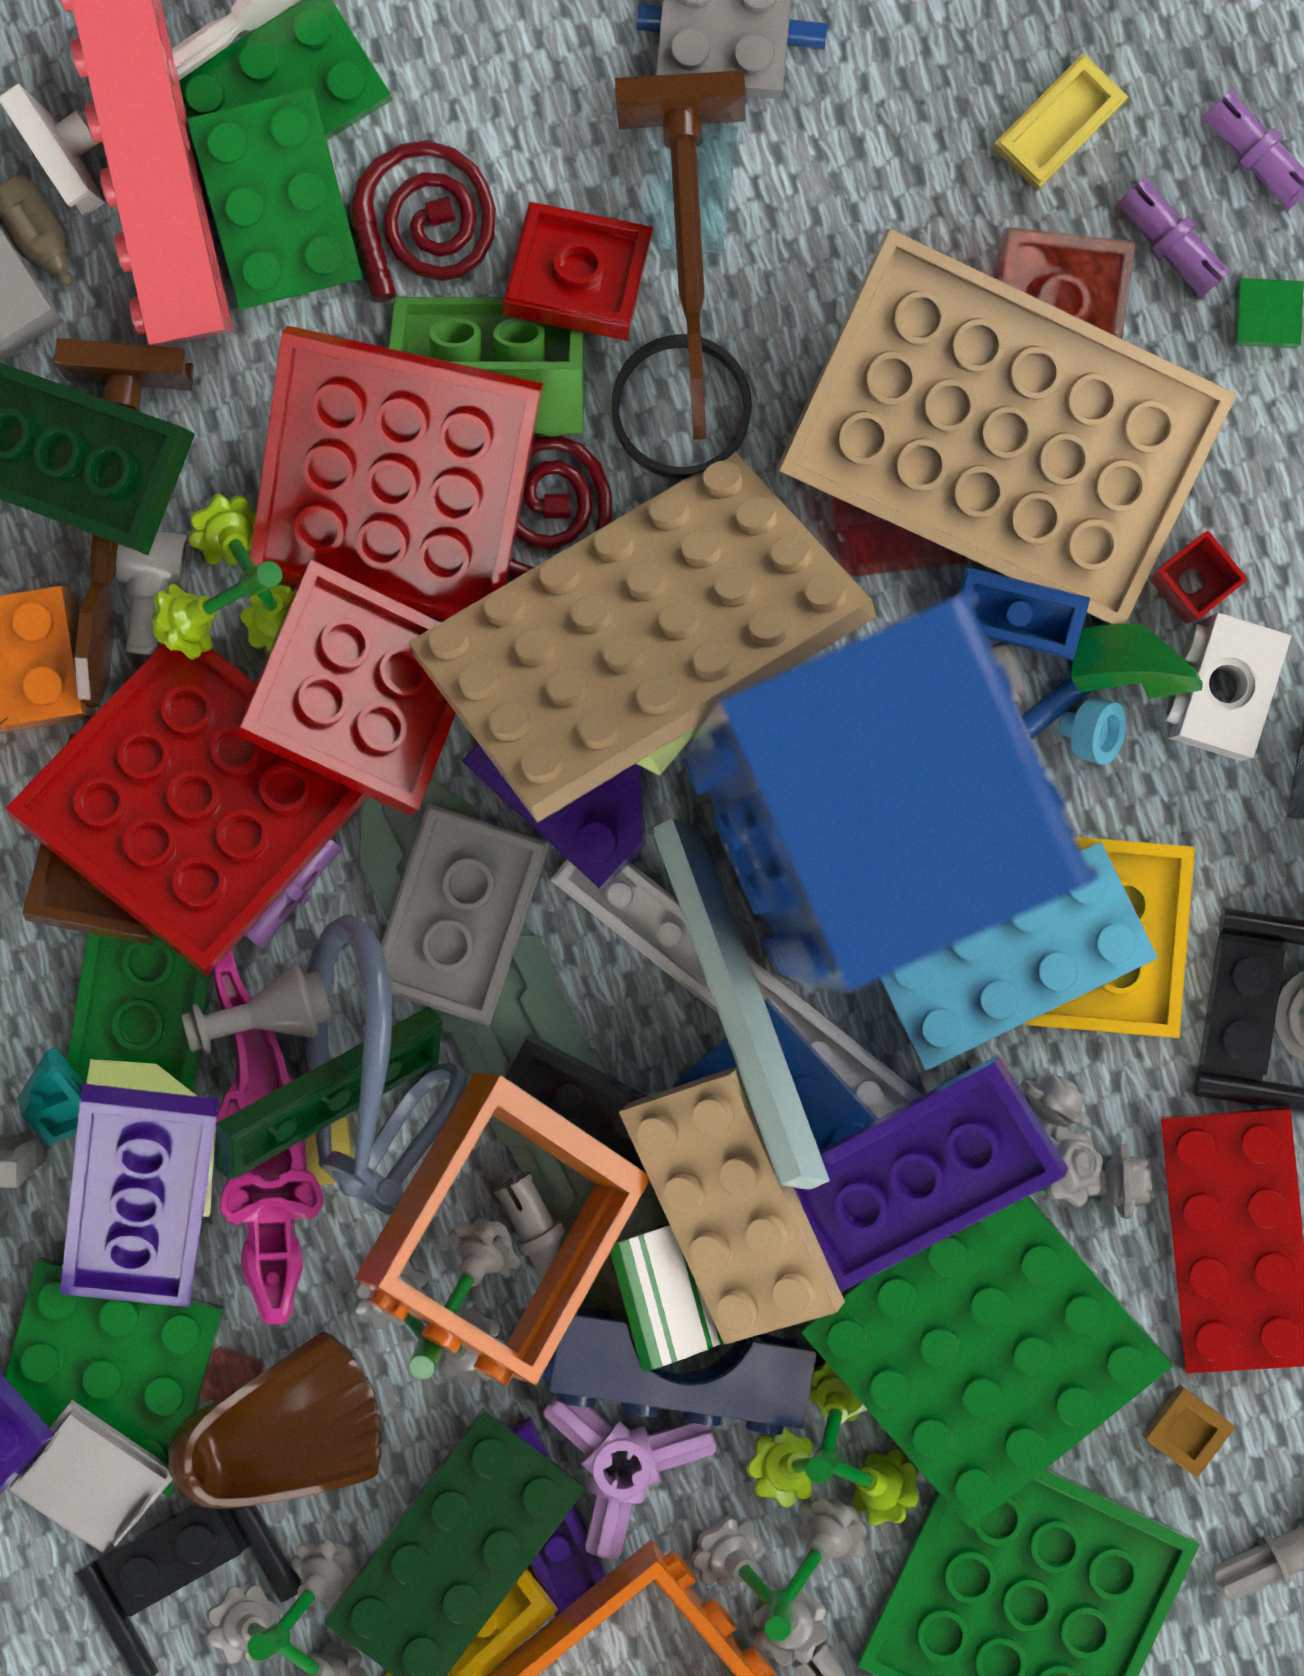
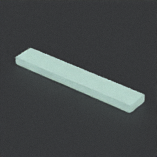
(740, 1006)

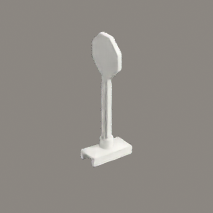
(62, 143)

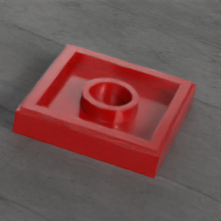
(577, 271)

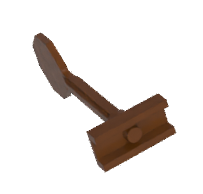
(680, 107)
(123, 373)

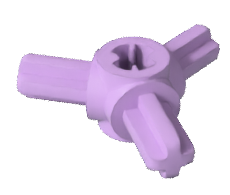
(618, 1493)

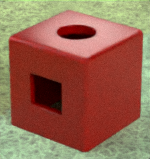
(1218, 571)

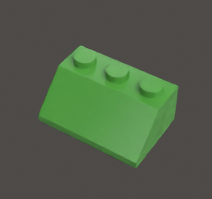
(479, 336)

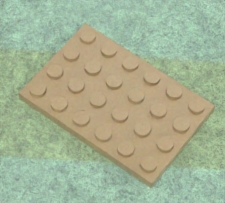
(1004, 428)
(639, 633)

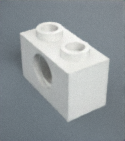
(1254, 660)

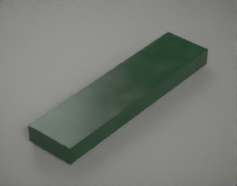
(321, 1097)

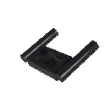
(1245, 1009)
(171, 1558)

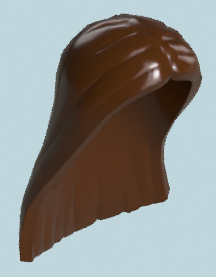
(283, 1434)

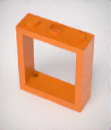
(573, 1268)
(614, 1591)

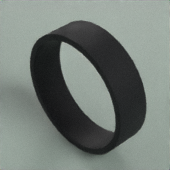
(654, 347)

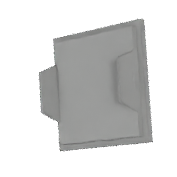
(91, 1479)

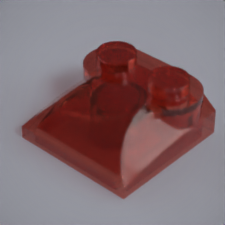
(1070, 273)

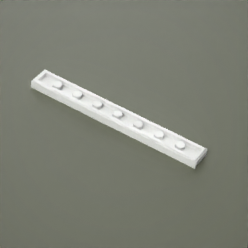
(656, 927)

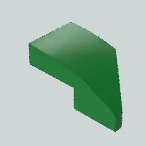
(1130, 655)

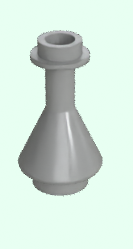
(287, 1005)

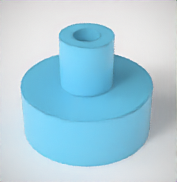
(1095, 730)

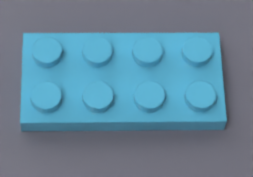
(1019, 967)

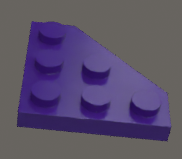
(594, 831)

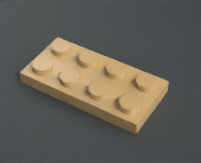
(727, 1209)

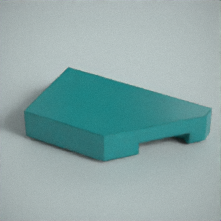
(52, 1098)

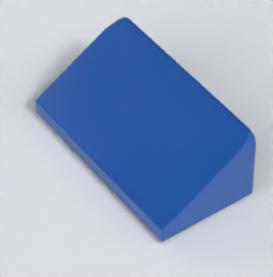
(1026, 612)

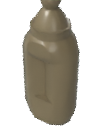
(34, 227)

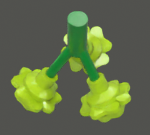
(221, 532)
(787, 1471)

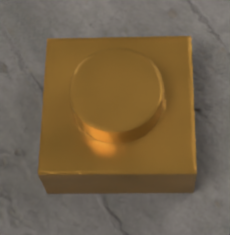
(1188, 1431)

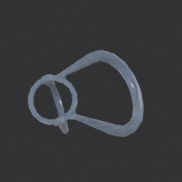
(358, 1175)

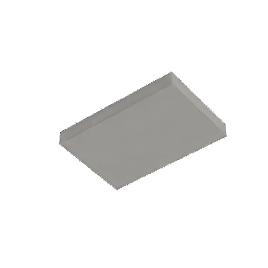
(460, 913)

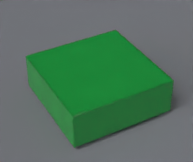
(1268, 313)

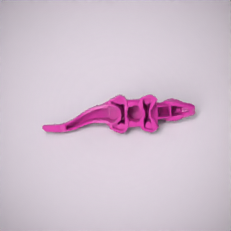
(276, 1190)

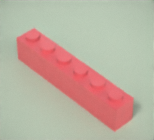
(150, 170)

